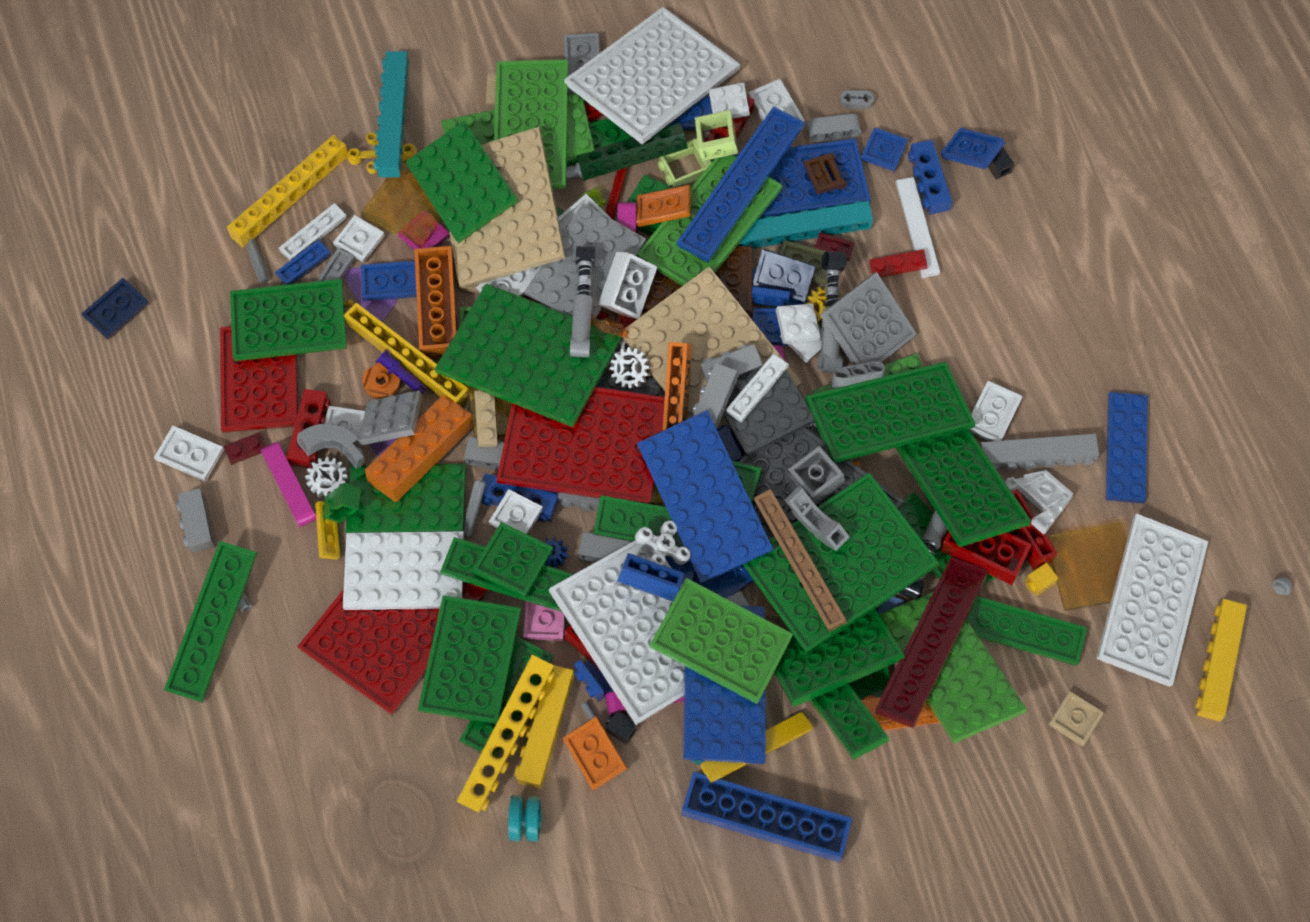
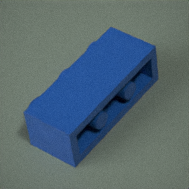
(650, 577)

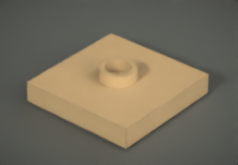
(1076, 718)

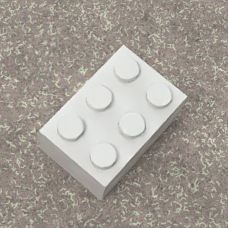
(627, 285)

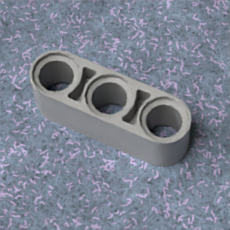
(834, 127)
(857, 373)

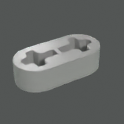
(857, 99)

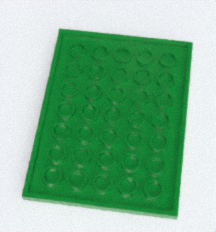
(524, 355)
(861, 574)

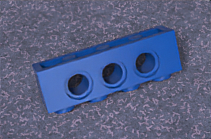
(926, 152)
(546, 499)

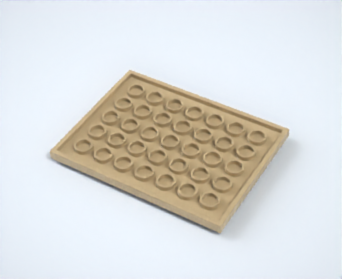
(524, 233)
(703, 316)

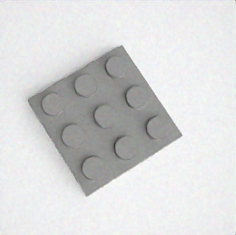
(390, 418)

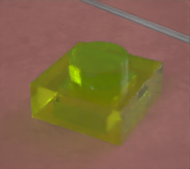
(596, 196)

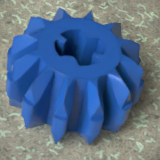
(559, 554)

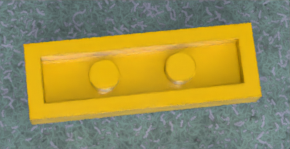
(327, 535)

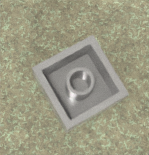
(817, 475)

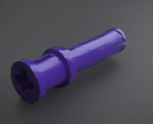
(394, 366)

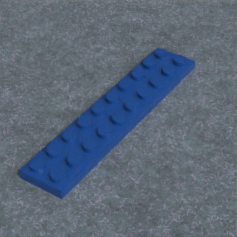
(740, 184)

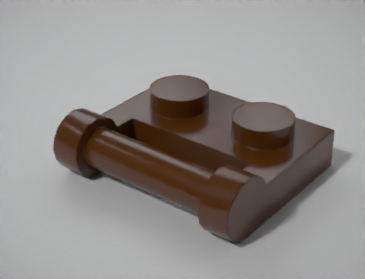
(819, 175)

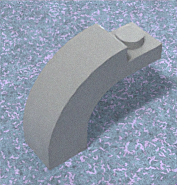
(331, 436)
(819, 524)

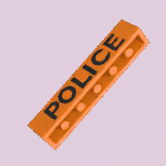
(677, 384)

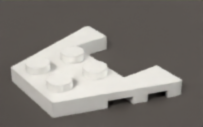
(1045, 493)

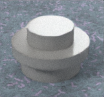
(1282, 586)

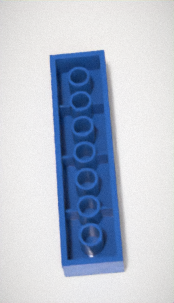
(767, 817)

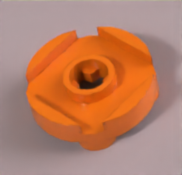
(373, 387)

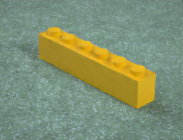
(1221, 660)
(544, 730)

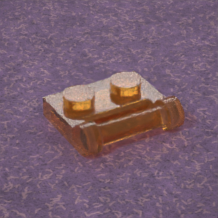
(609, 326)

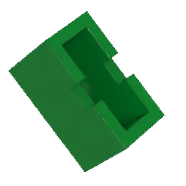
(341, 502)

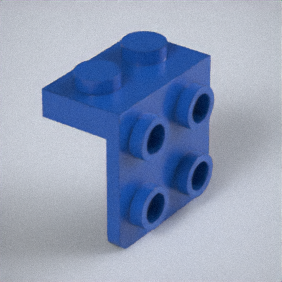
(593, 679)

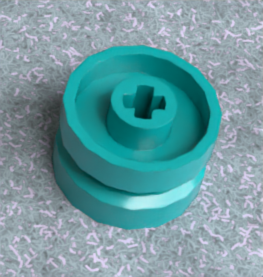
(524, 818)

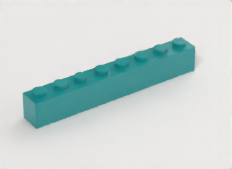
(392, 115)
(809, 224)

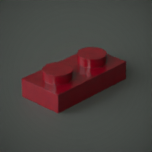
(834, 244)
(244, 448)

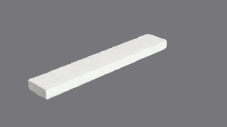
(917, 224)

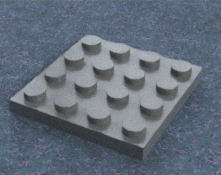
(868, 322)

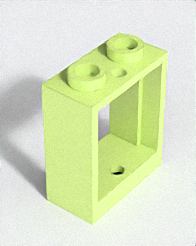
(727, 145)
(688, 179)

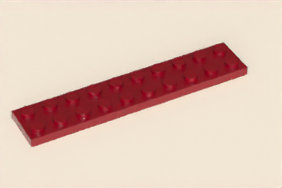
(931, 642)

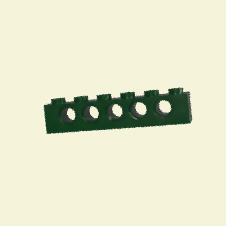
(631, 152)

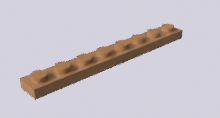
(800, 560)

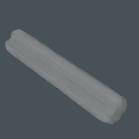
(257, 261)
(473, 507)

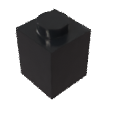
(1001, 164)
(621, 727)

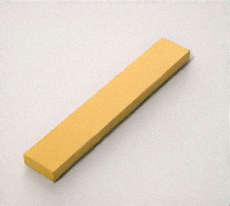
(774, 738)

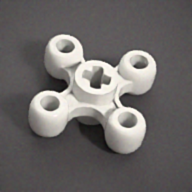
(663, 545)

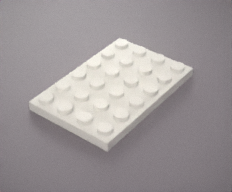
(398, 570)

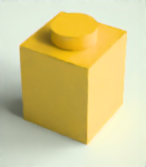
(1041, 580)

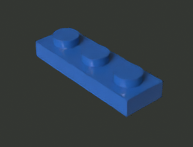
(303, 263)

